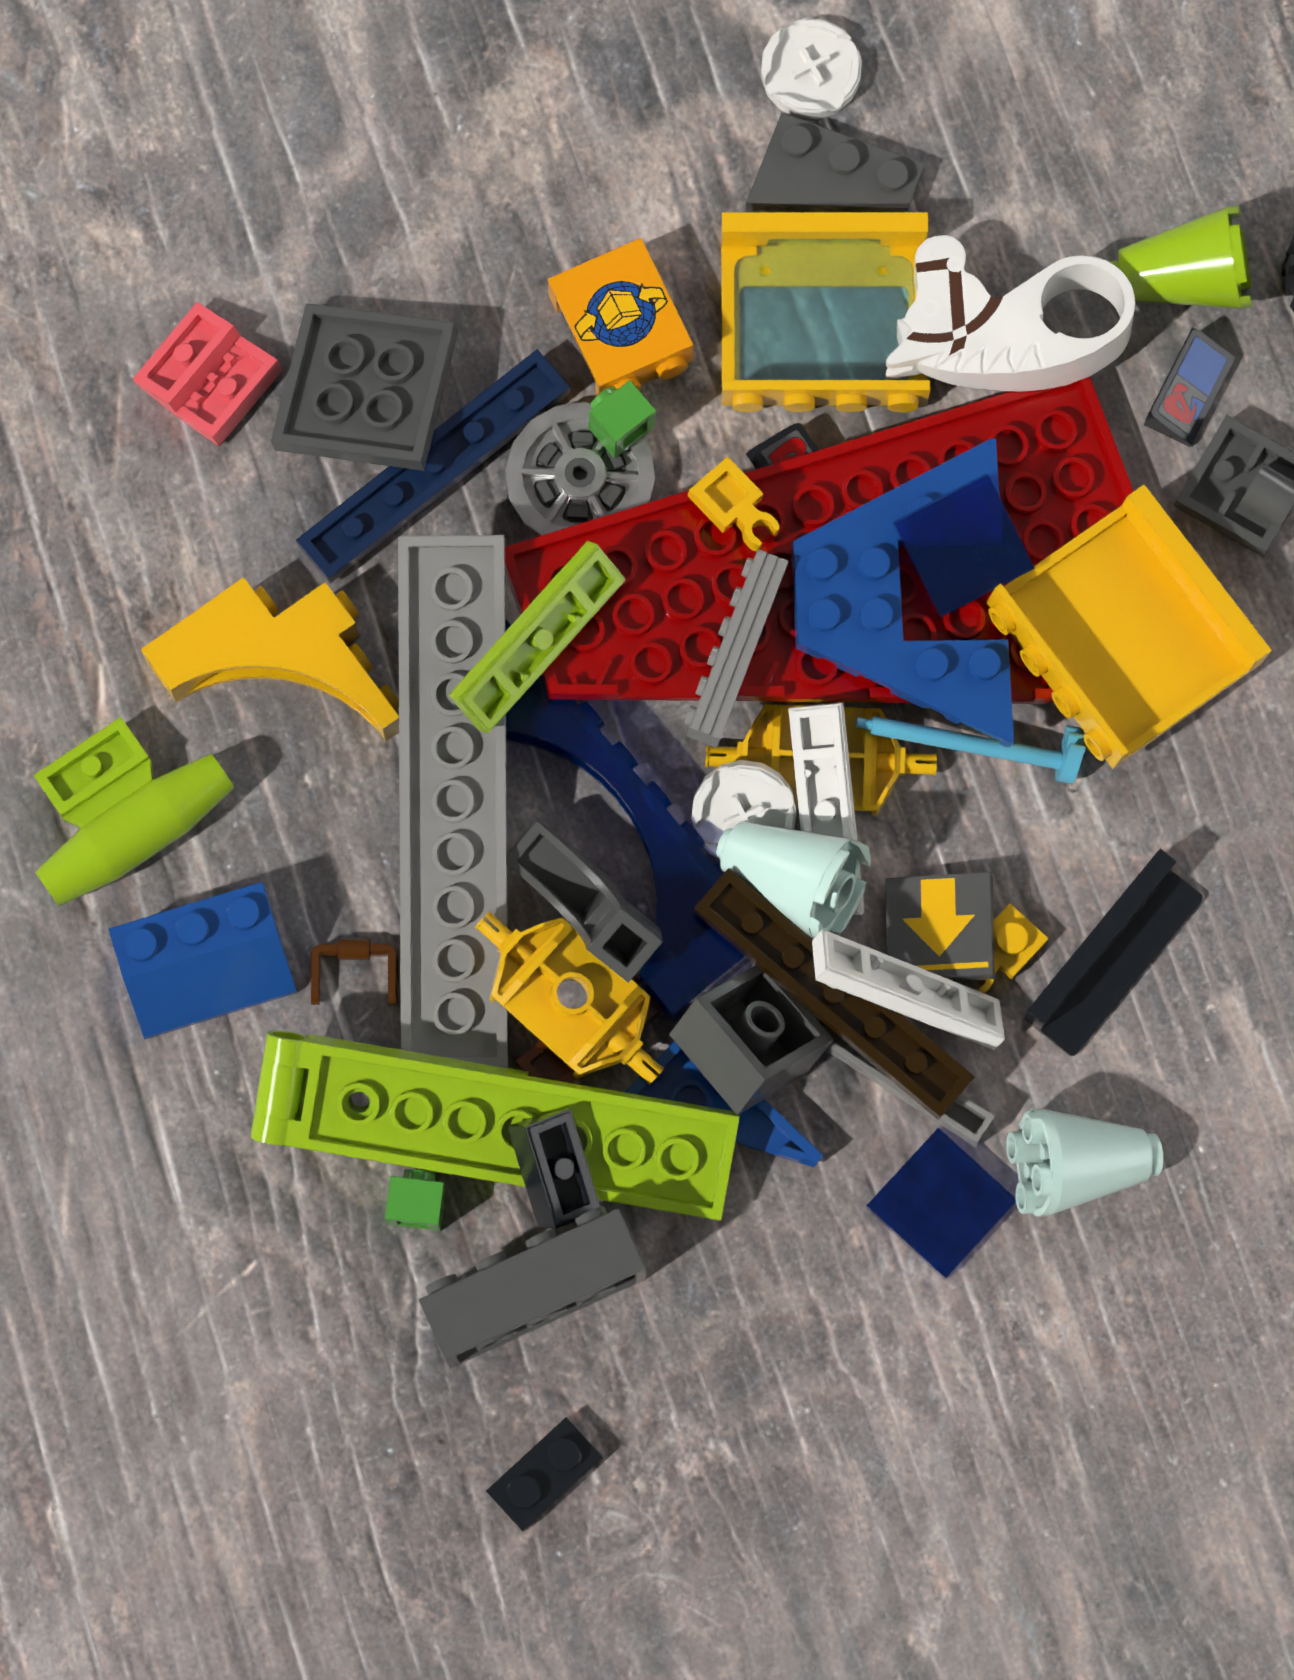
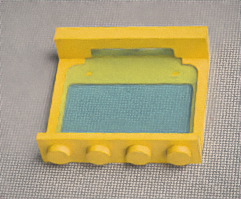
(817, 309)

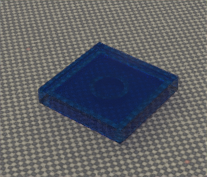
(963, 545)
(941, 1203)

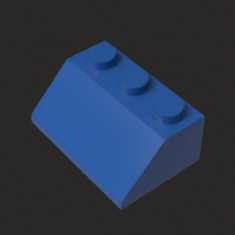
(203, 960)

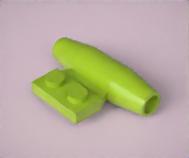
(120, 809)

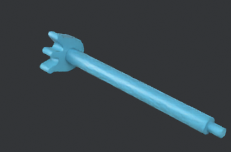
(1065, 761)

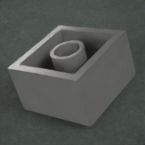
(750, 1038)

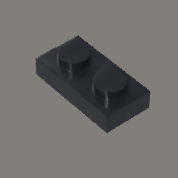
(544, 1474)

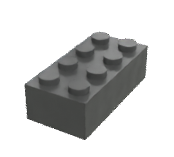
(532, 1287)

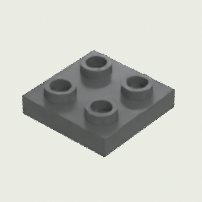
(1241, 486)

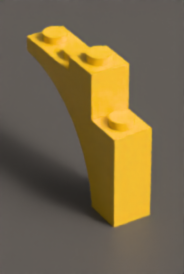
(304, 644)

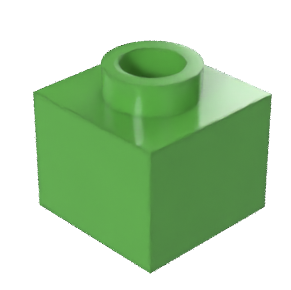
(620, 417)
(415, 1200)

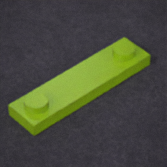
(537, 637)

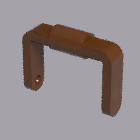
(353, 950)

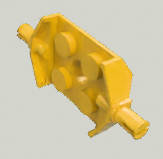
(873, 759)
(585, 1037)

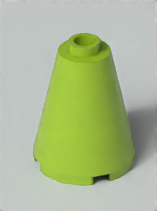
(1192, 263)

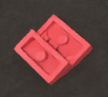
(208, 374)

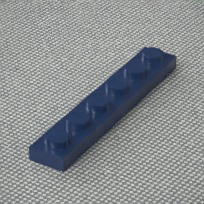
(454, 452)

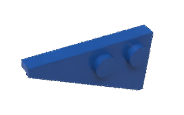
(758, 1127)

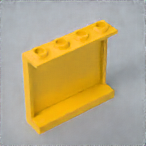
(1128, 628)

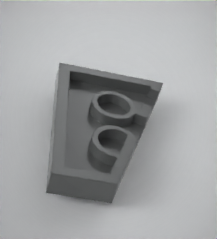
(829, 170)

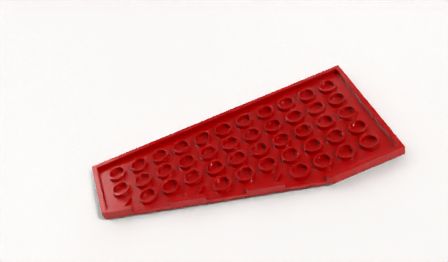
(681, 571)

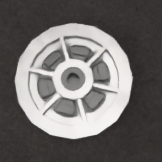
(567, 477)

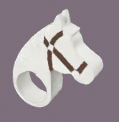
(1002, 342)

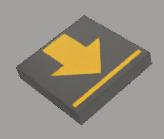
(943, 924)

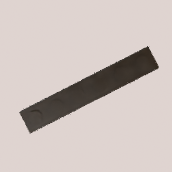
(872, 1030)

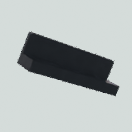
(1113, 955)

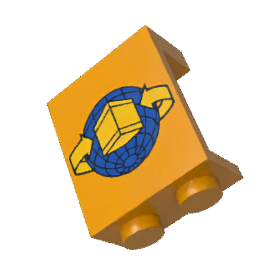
(622, 318)

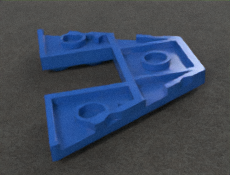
(853, 609)

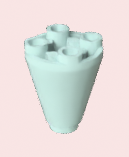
(1077, 1160)

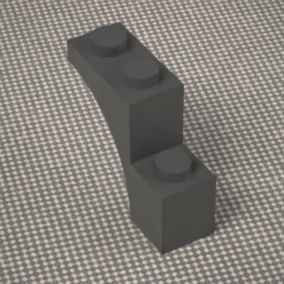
(586, 899)

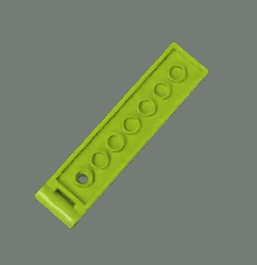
(458, 1113)

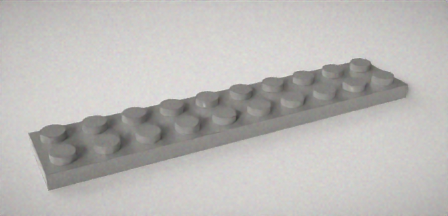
(450, 799)

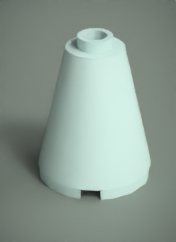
(798, 872)

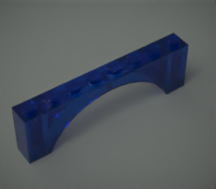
(692, 953)

